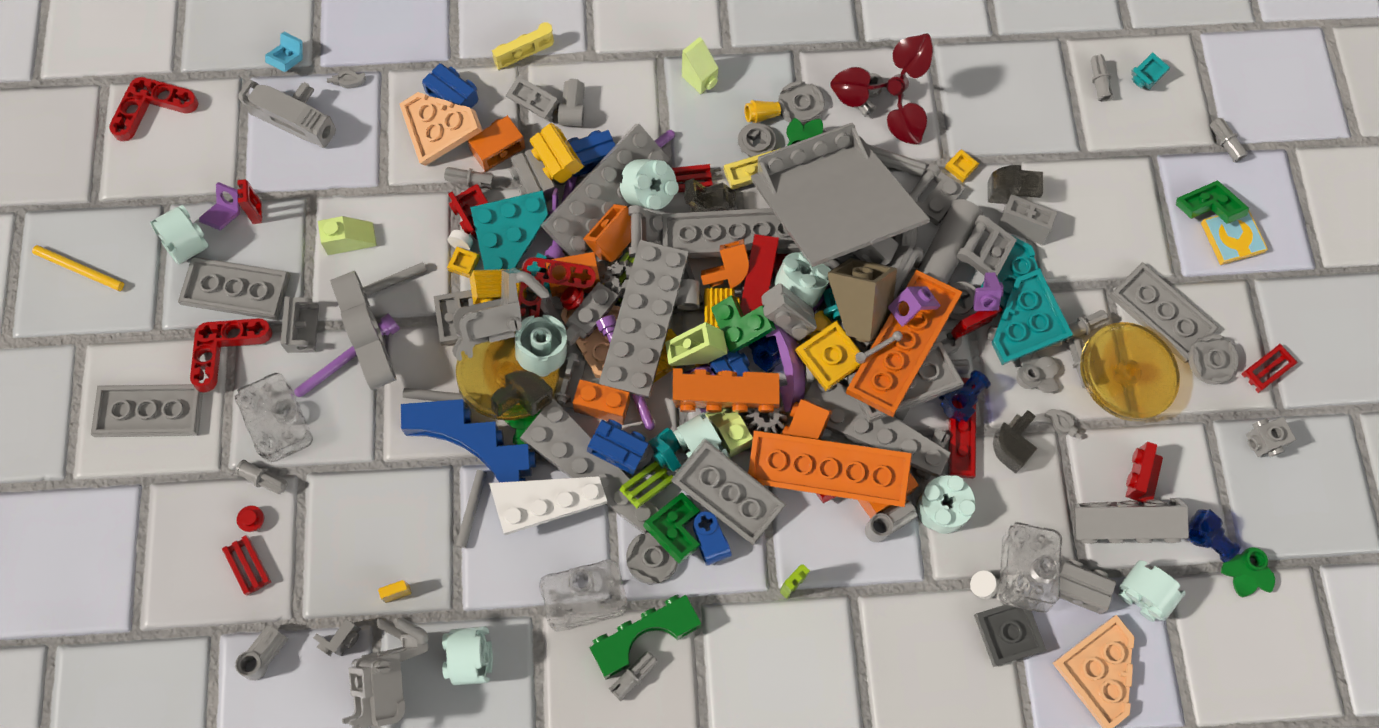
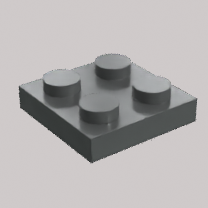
(1009, 634)

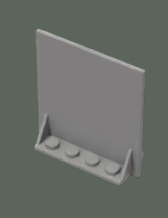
(835, 195)

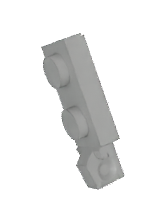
(593, 308)

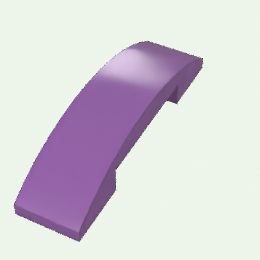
(793, 368)

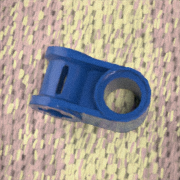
(712, 542)

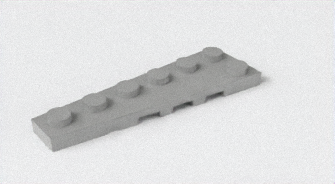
(884, 433)
(565, 446)

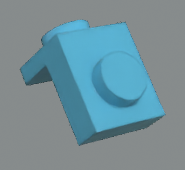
(286, 54)

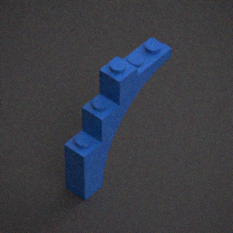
(449, 422)

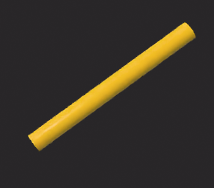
(78, 268)

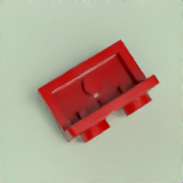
(461, 206)
(1144, 474)

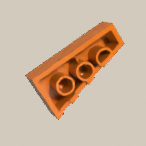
(725, 391)

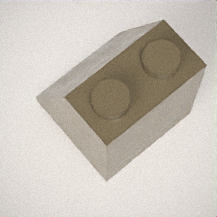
(863, 296)

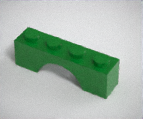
(675, 618)

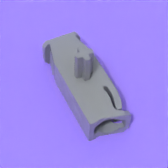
(289, 112)

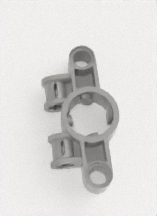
(363, 330)

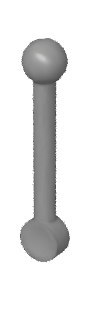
(861, 357)

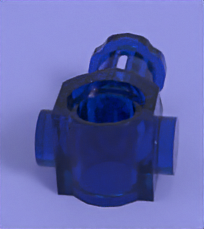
(766, 353)
(966, 396)
(1207, 532)

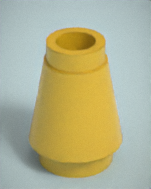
(761, 110)

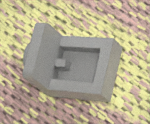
(344, 637)

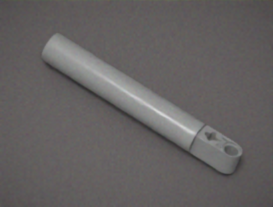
(951, 236)

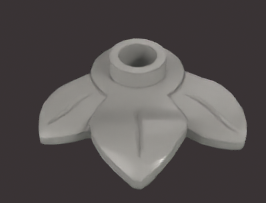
(1038, 373)

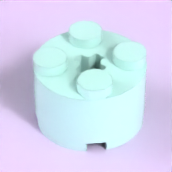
(648, 183)
(179, 234)
(802, 278)
(541, 344)
(694, 431)
(951, 491)
(1151, 591)
(467, 656)

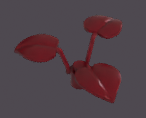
(912, 56)

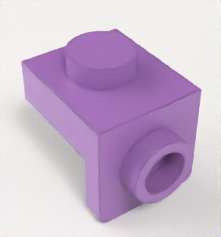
(989, 296)

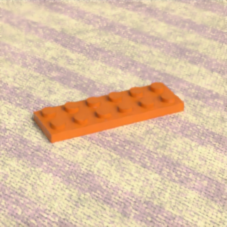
(891, 370)
(830, 468)

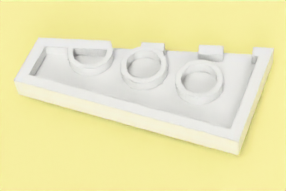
(541, 501)

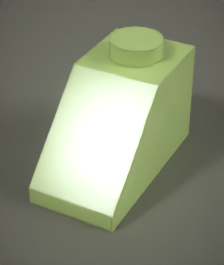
(699, 66)
(346, 234)
(696, 346)
(731, 431)

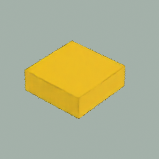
(962, 165)
(463, 262)
(394, 591)

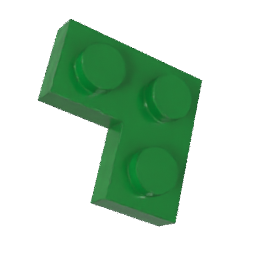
(1215, 198)
(738, 328)
(669, 530)

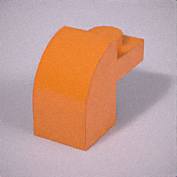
(734, 266)

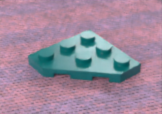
(508, 228)
(1018, 263)
(1029, 320)

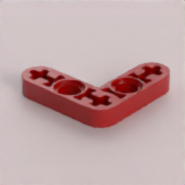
(143, 99)
(576, 282)
(214, 343)

